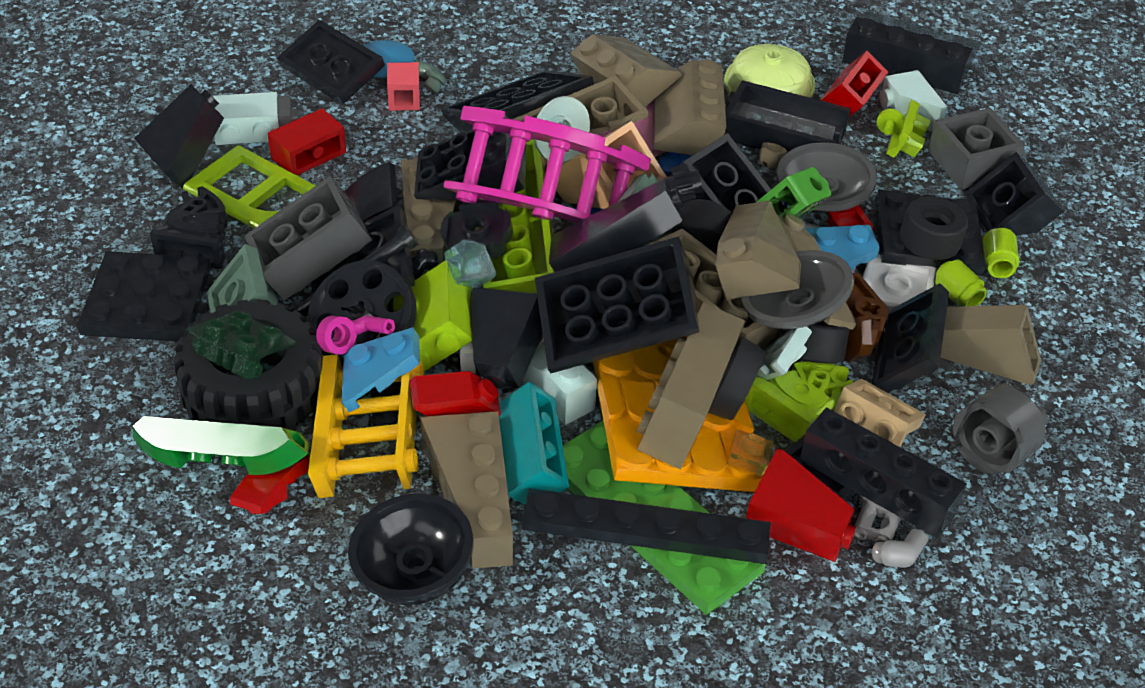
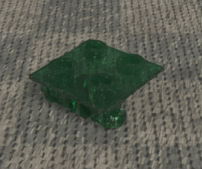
(238, 342)

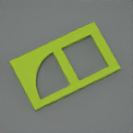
(245, 207)

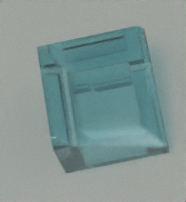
(470, 264)

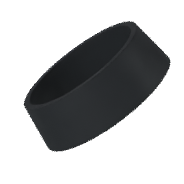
(737, 379)

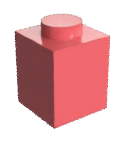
(403, 86)

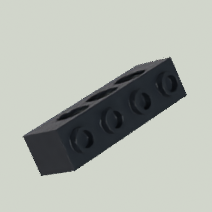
(882, 472)

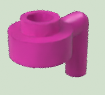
(347, 331)

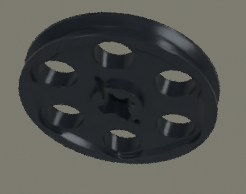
(362, 298)

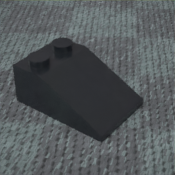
(728, 175)

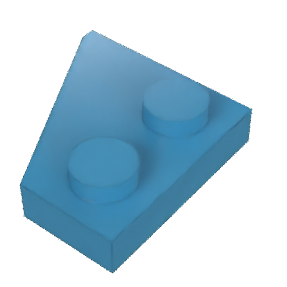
(852, 243)
(378, 364)

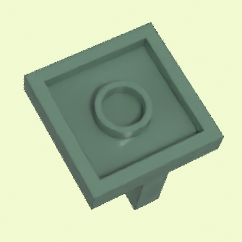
(241, 281)

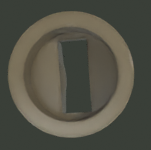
(771, 154)

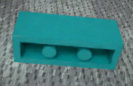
(532, 443)

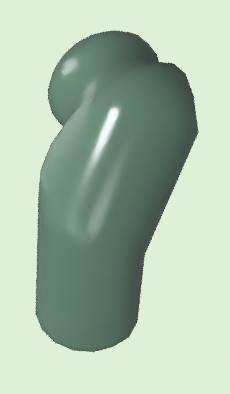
(433, 76)

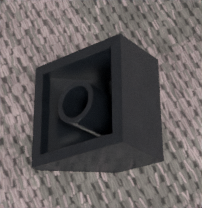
(1014, 198)

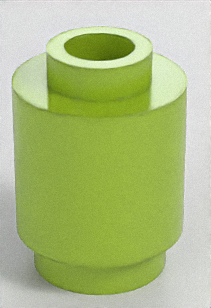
(1001, 252)
(962, 283)

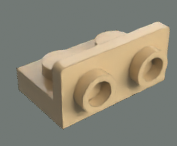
(878, 411)

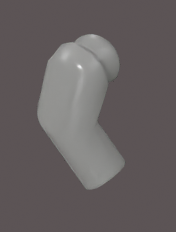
(900, 553)

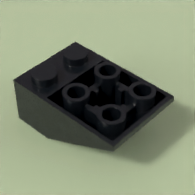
(449, 163)

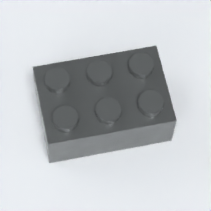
(308, 238)

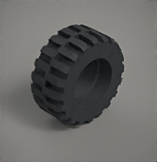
(272, 399)

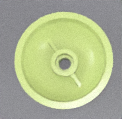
(771, 67)

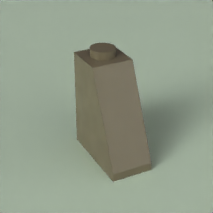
(993, 340)

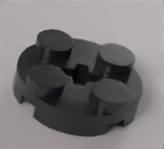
(495, 225)

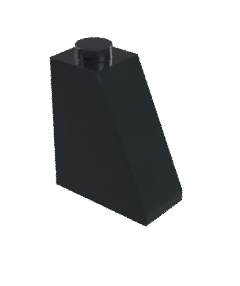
(182, 134)
(504, 334)

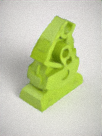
(797, 397)

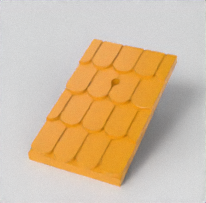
(625, 390)

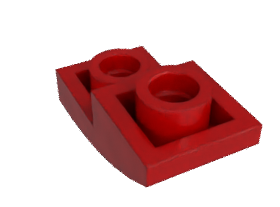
(264, 491)

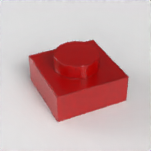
(848, 217)

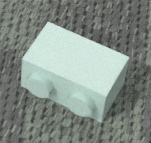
(246, 117)

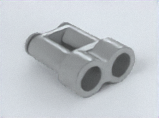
(866, 518)

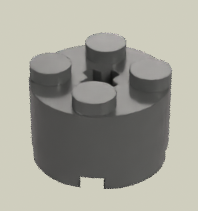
(1000, 430)

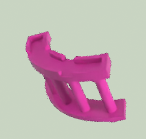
(560, 140)

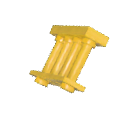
(330, 437)

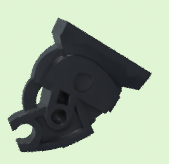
(193, 229)

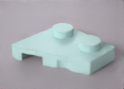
(783, 353)

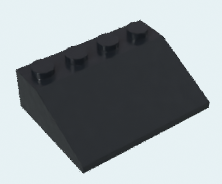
(909, 47)
(520, 96)
(617, 304)

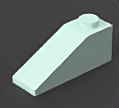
(572, 388)

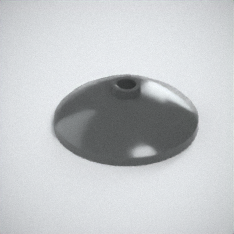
(847, 171)
(823, 289)

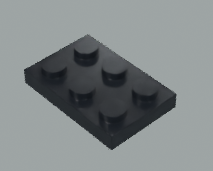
(331, 61)
(911, 340)

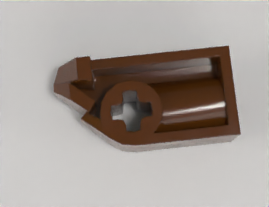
(870, 318)

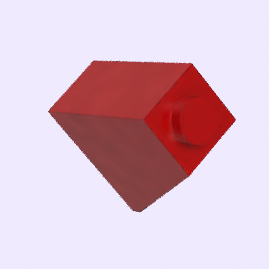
(801, 509)

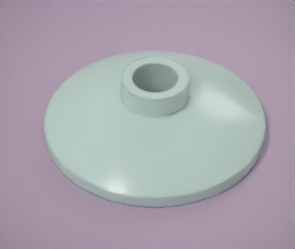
(567, 112)

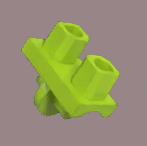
(905, 129)

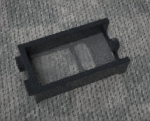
(780, 117)

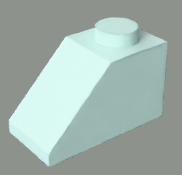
(908, 86)

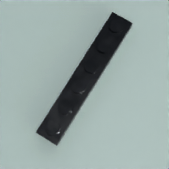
(647, 526)

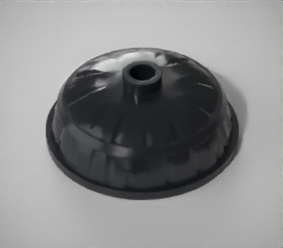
(409, 534)

